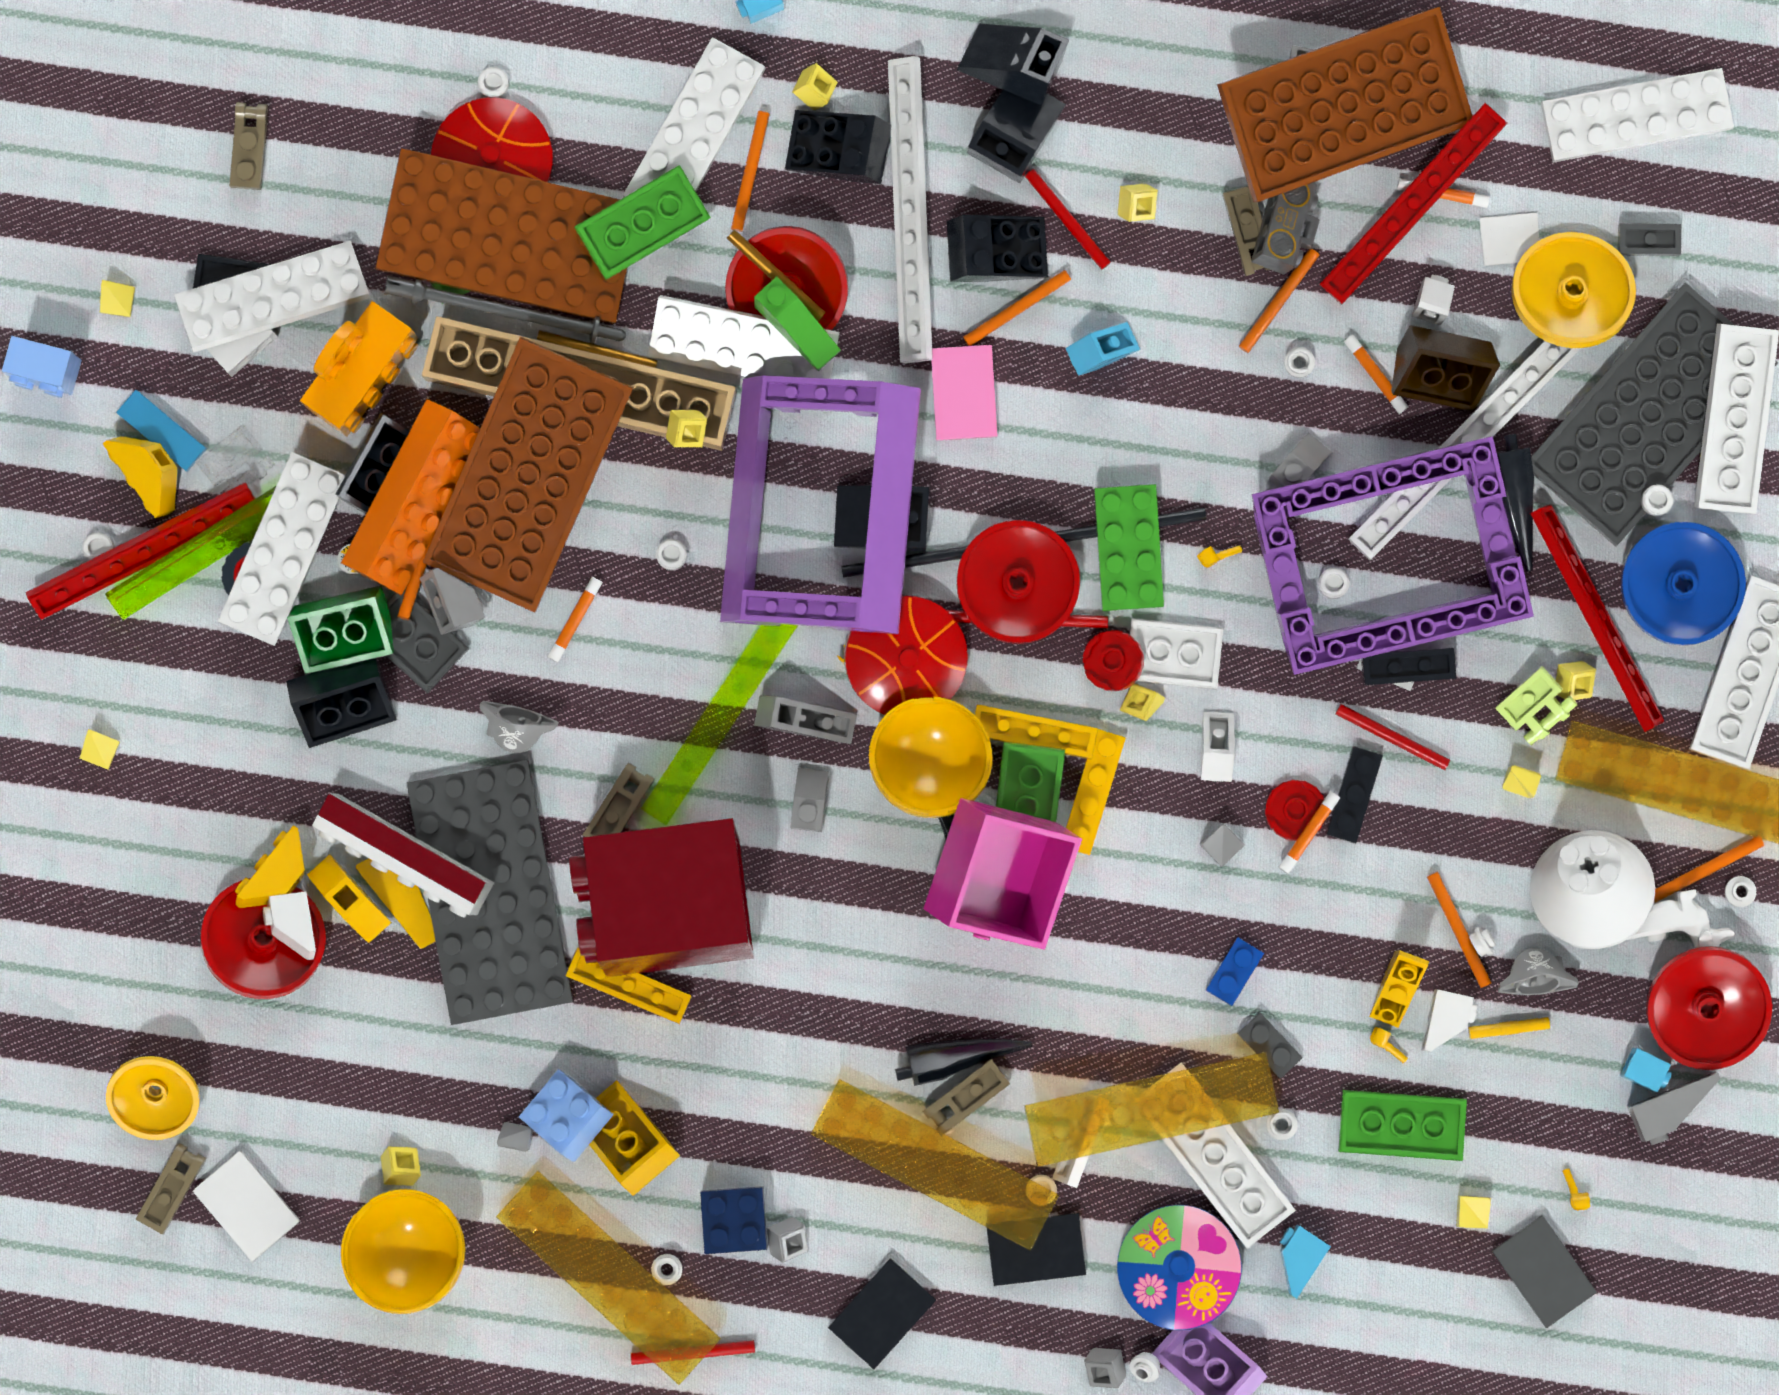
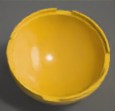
(930, 756)
(403, 1251)

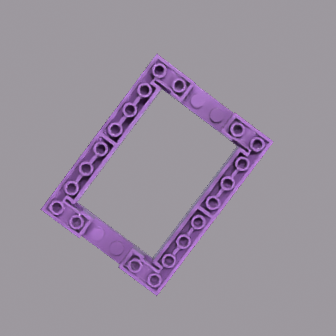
(889, 509)
(1504, 604)

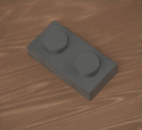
(1649, 239)
(1263, 1037)

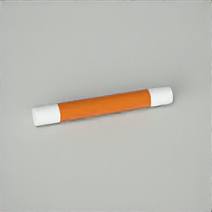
(1453, 195)
(1375, 373)
(574, 619)
(1309, 832)

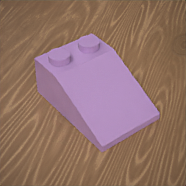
(1209, 1362)

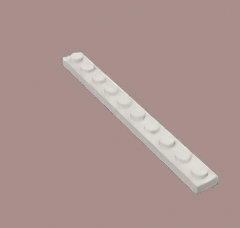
(910, 210)
(1481, 424)

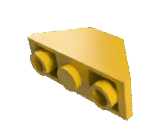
(147, 471)
(274, 873)
(348, 899)
(1398, 987)

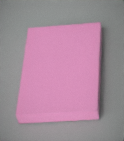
(964, 392)

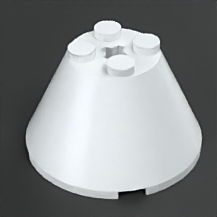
(1592, 889)

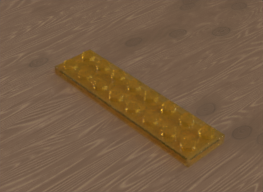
(1670, 781)
(1151, 1109)
(935, 1164)
(608, 1277)

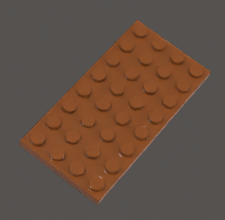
(1345, 104)
(495, 236)
(528, 474)

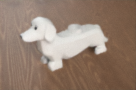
(1682, 916)

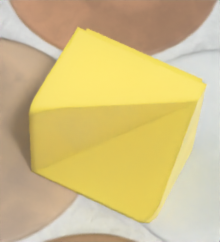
(815, 87)
(1137, 202)
(686, 428)
(1576, 680)
(1521, 781)
(400, 1166)
(1473, 1211)

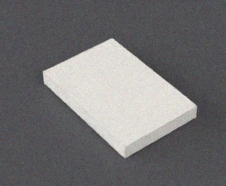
(1179, 653)
(246, 1206)

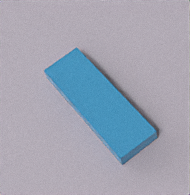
(161, 429)

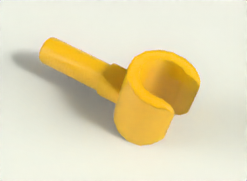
(1209, 557)
(1380, 1038)
(1578, 1201)

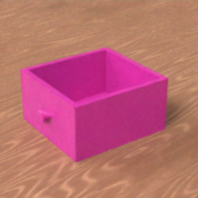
(1002, 874)

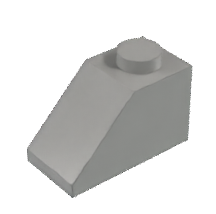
(1300, 462)
(451, 601)
(809, 800)

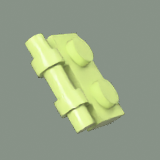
(1529, 699)

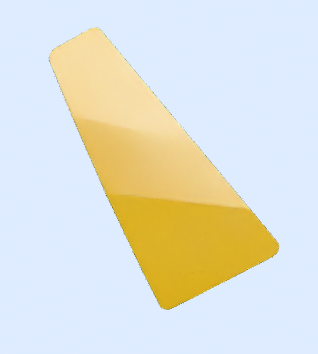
(402, 901)

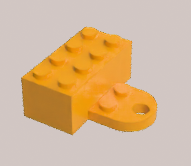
(357, 367)

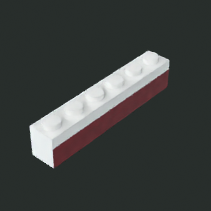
(402, 854)

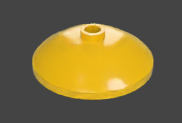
(149, 1111)

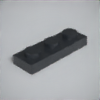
(1409, 666)
(1354, 795)

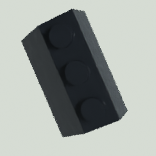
(372, 463)
(340, 701)

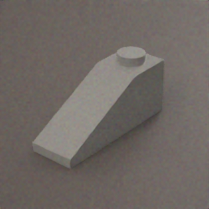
(805, 719)
(1667, 1110)

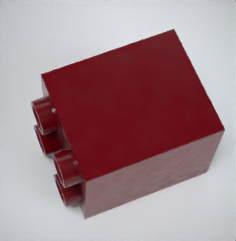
(663, 898)

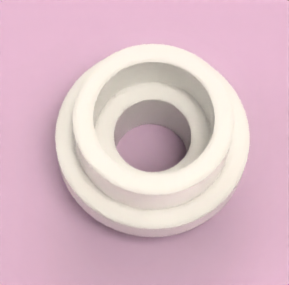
(1303, 353)
(1730, 891)
(1482, 941)
(1291, 1125)
(674, 1262)
(1145, 1367)

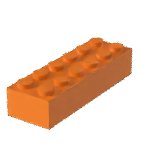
(412, 498)

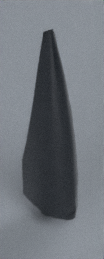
(1518, 504)
(944, 1058)

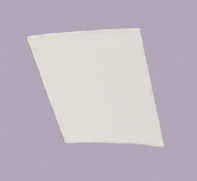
(1508, 237)

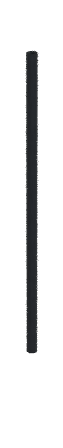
(1067, 535)

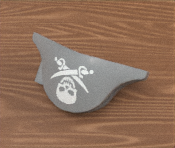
(515, 727)
(1537, 973)

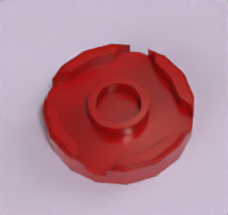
(1113, 660)
(1292, 807)

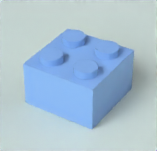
(41, 365)
(566, 1115)

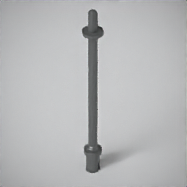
(418, 291)

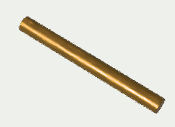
(772, 271)
(596, 349)

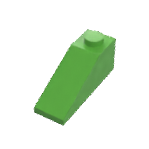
(795, 323)

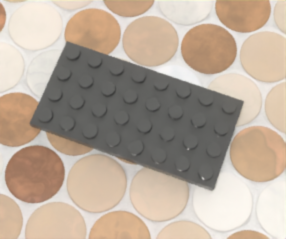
(1637, 420)
(513, 949)

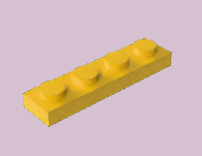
(1039, 731)
(1094, 789)
(632, 989)

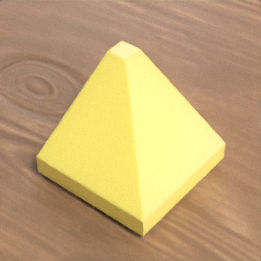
(116, 298)
(1141, 702)
(99, 749)

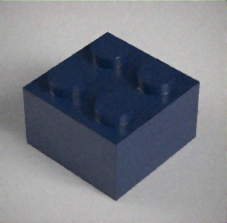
(733, 1220)

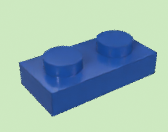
(1234, 971)

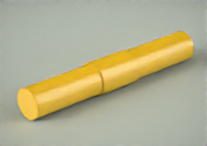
(1509, 1028)

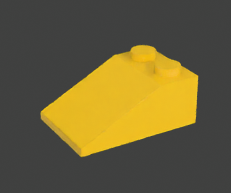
(631, 1142)

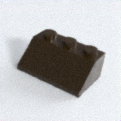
(1443, 368)

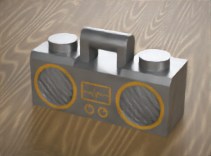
(1281, 229)

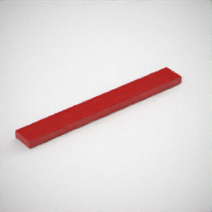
(1413, 203)
(134, 554)
(1597, 617)

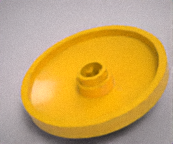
(1573, 290)

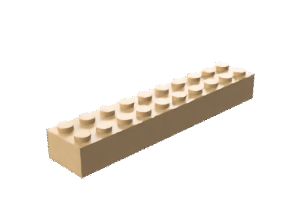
(477, 358)

